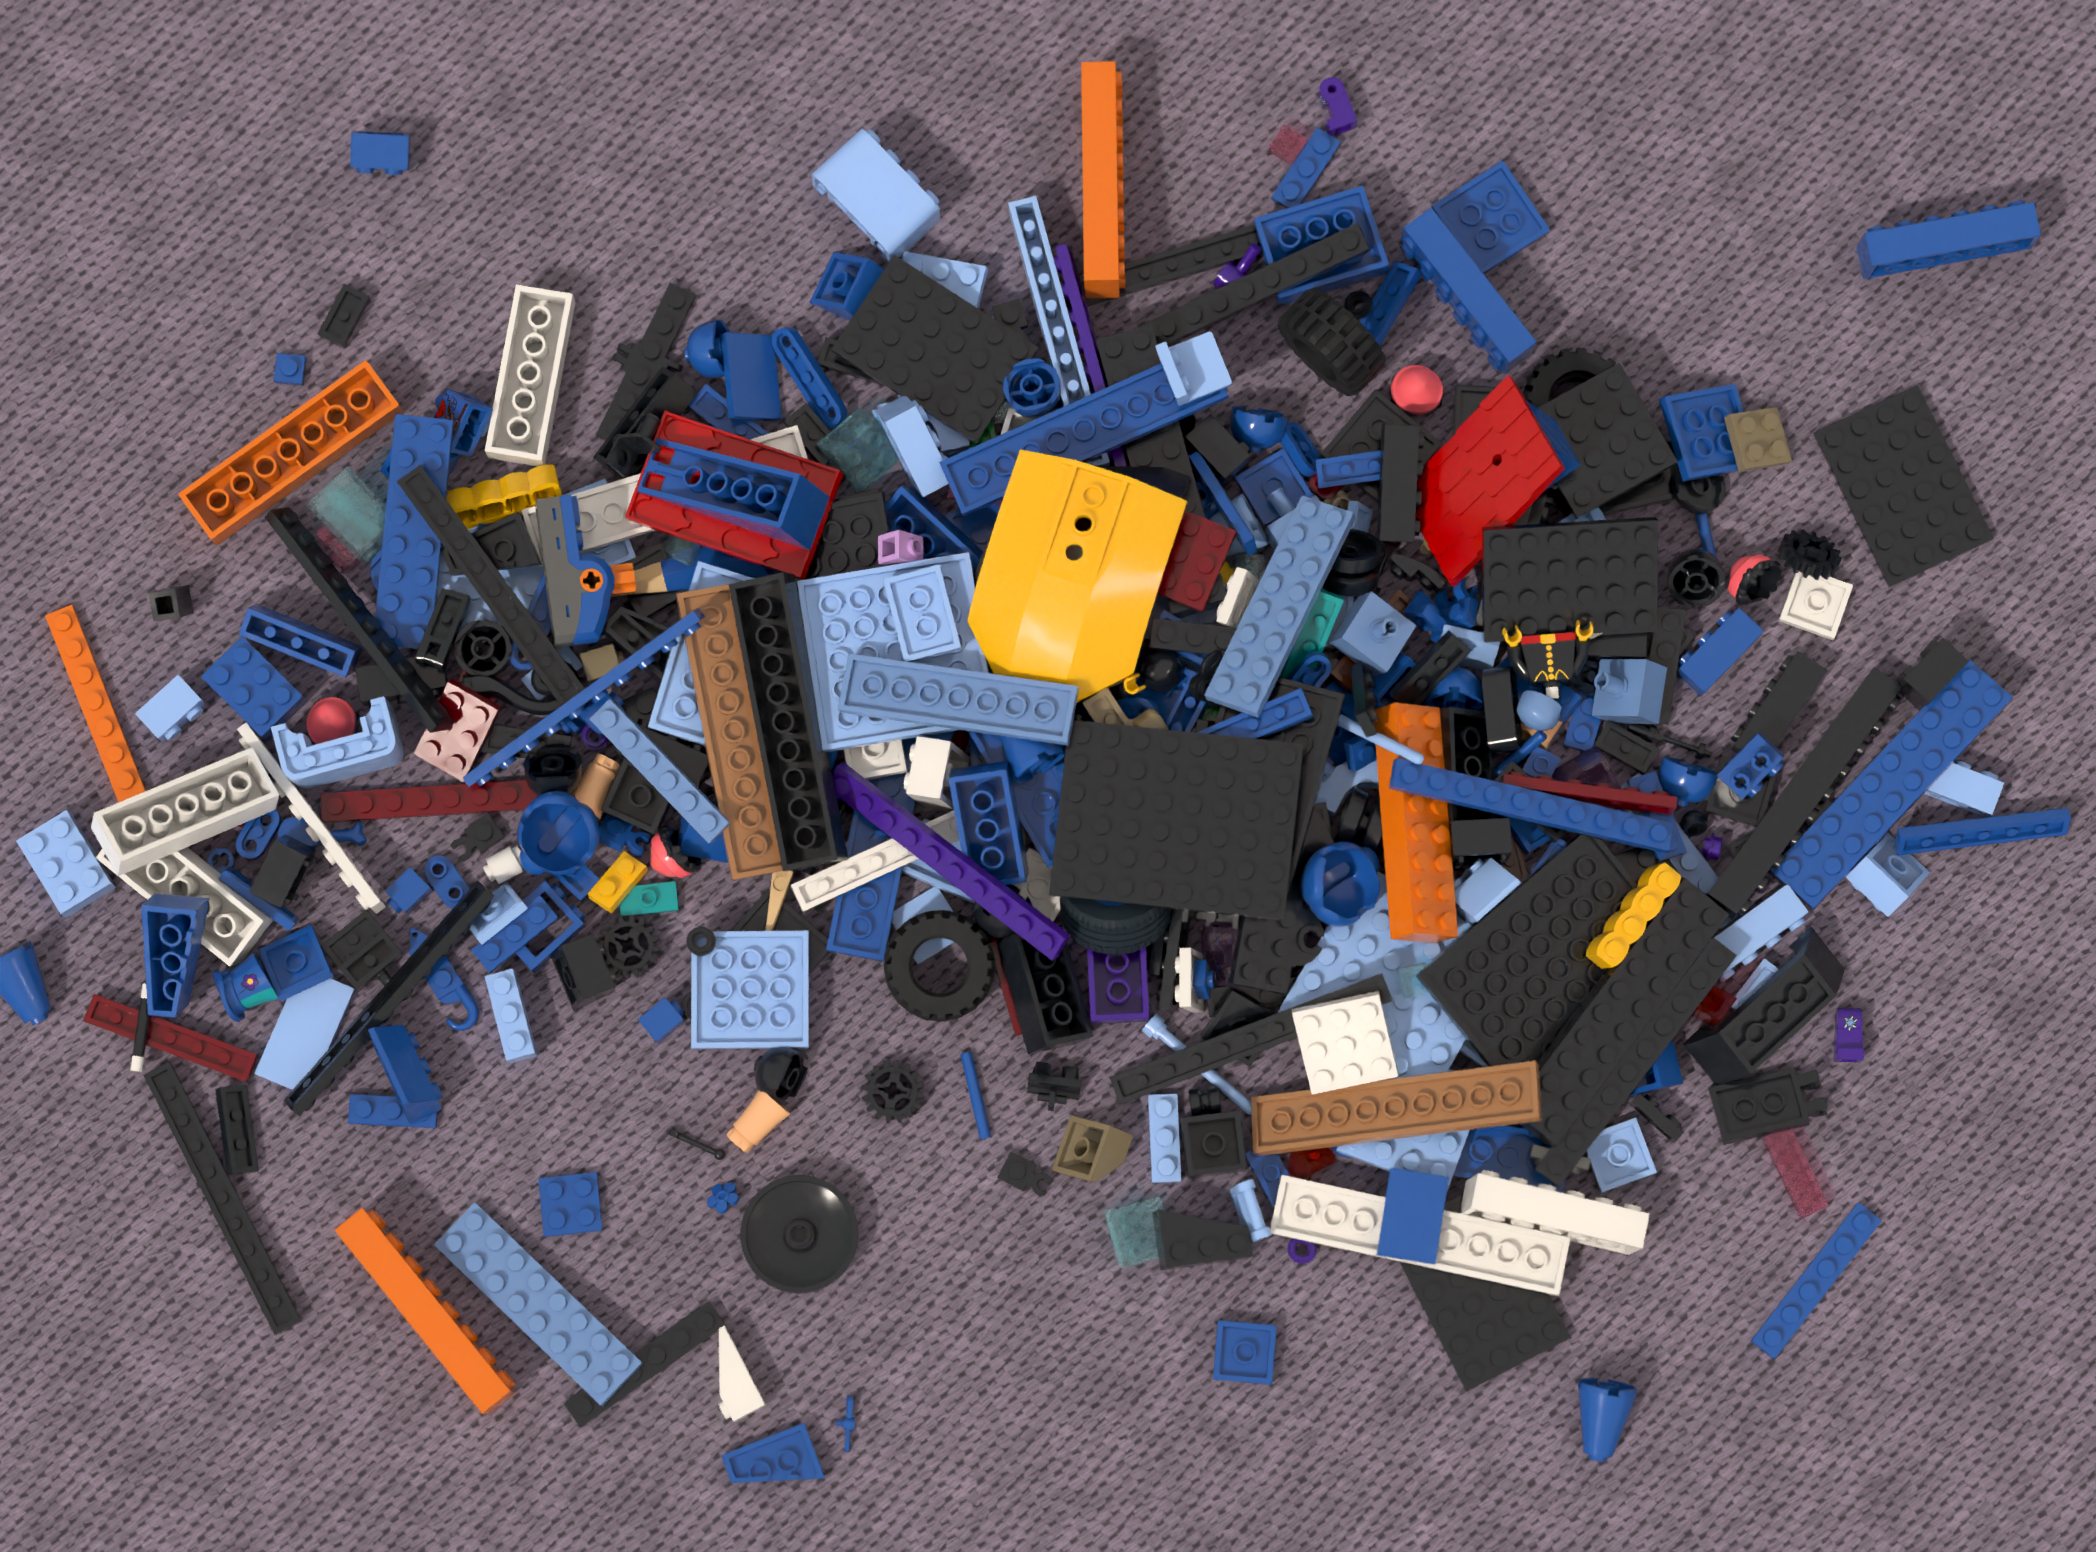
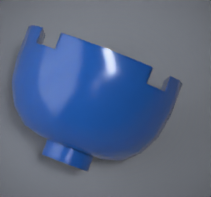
(705, 349)
(1035, 390)
(1257, 427)
(1457, 690)
(1686, 780)

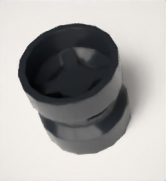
(1204, 1101)

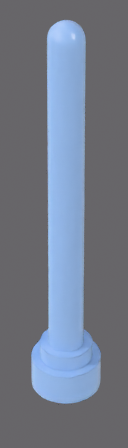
(1382, 741)
(1157, 1029)

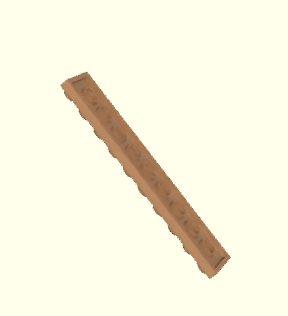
(730, 733)
(1397, 1108)

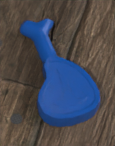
(296, 829)

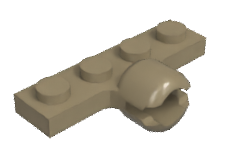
(1105, 709)

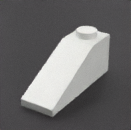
(737, 1387)

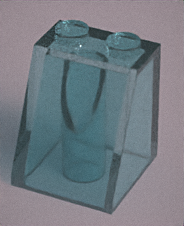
(351, 514)

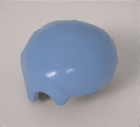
(1538, 711)

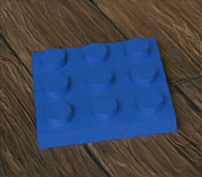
(1491, 217)
(1699, 430)

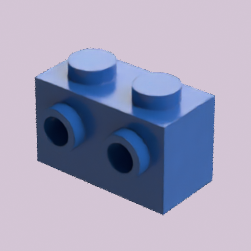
(380, 151)

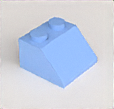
(1887, 877)
(1482, 889)

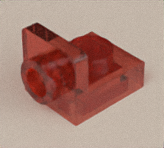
(1307, 1162)

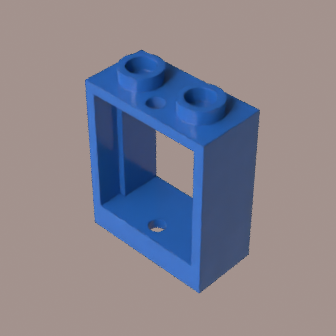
(572, 913)

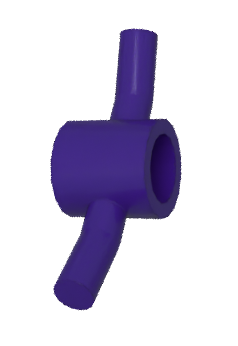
(1232, 273)

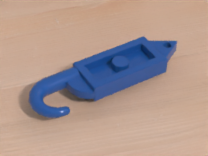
(447, 985)

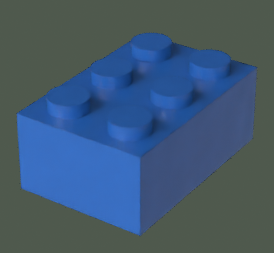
(253, 688)

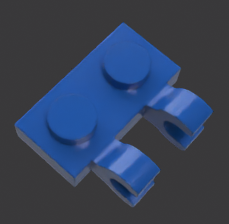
(1459, 610)

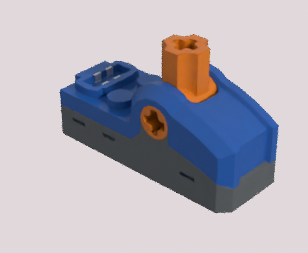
(574, 608)

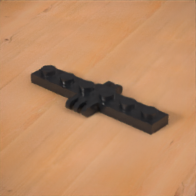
(646, 359)

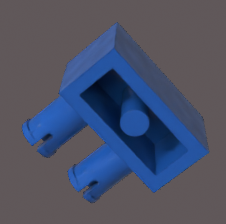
(1751, 765)

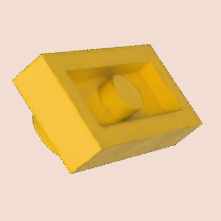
(617, 882)

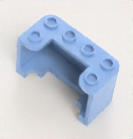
(878, 194)
(344, 757)

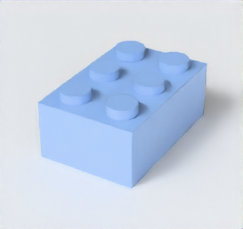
(914, 443)
(66, 864)

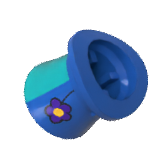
(244, 987)

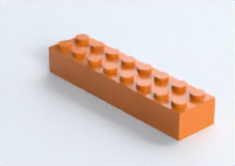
(1102, 179)
(290, 453)
(1415, 833)
(425, 1311)

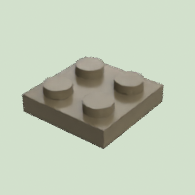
(1757, 439)

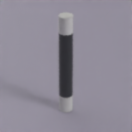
(141, 1033)

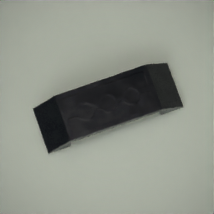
(1770, 1013)

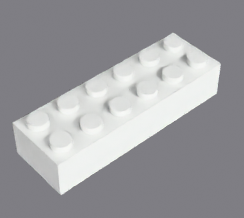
(530, 375)
(184, 811)
(231, 920)
(1545, 1210)

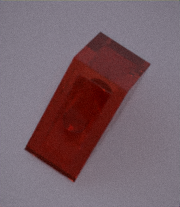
(1714, 1006)

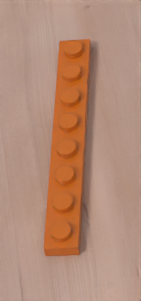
(95, 703)

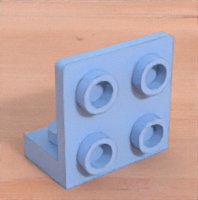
(1194, 367)

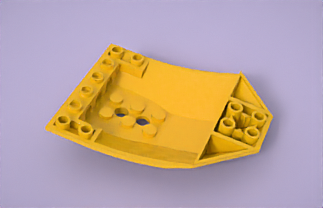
(1063, 616)

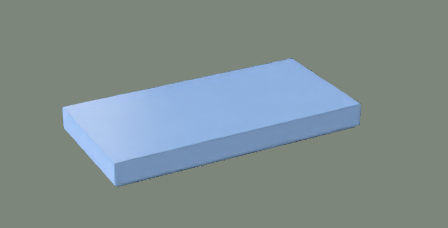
(304, 1032)

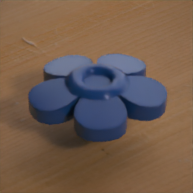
(723, 1197)

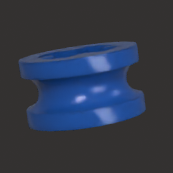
(221, 852)

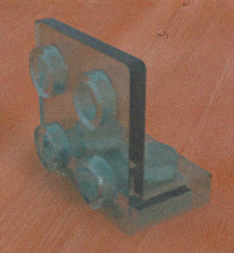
(860, 449)
(1133, 1232)

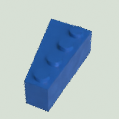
(171, 949)

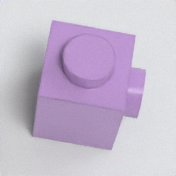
(899, 548)

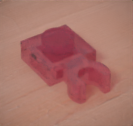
(341, 555)

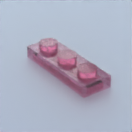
(1795, 1173)

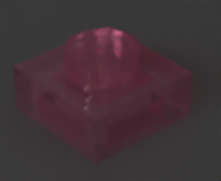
(1287, 144)

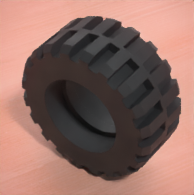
(1331, 342)
(1560, 369)
(939, 1006)

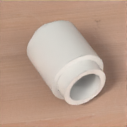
(503, 865)

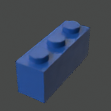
(1718, 650)

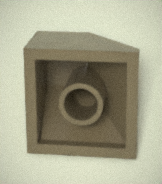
(1091, 1149)

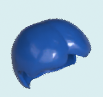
(557, 834)
(1341, 883)

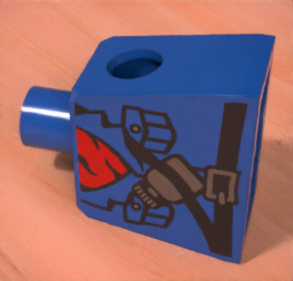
(469, 419)

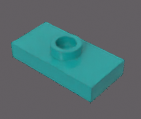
(650, 899)

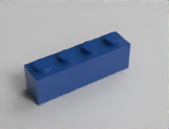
(300, 640)

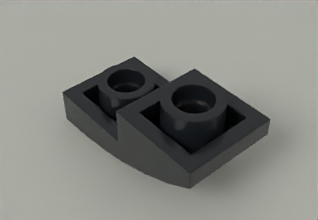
(1407, 567)

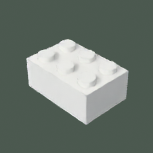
(930, 771)

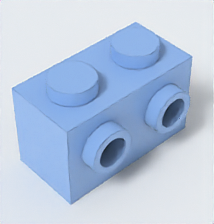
(171, 709)

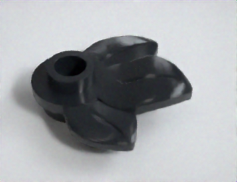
(1200, 682)

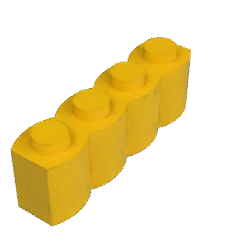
(496, 499)
(1630, 921)

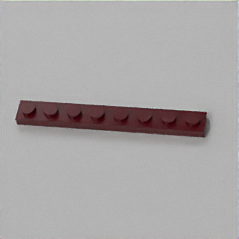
(425, 801)

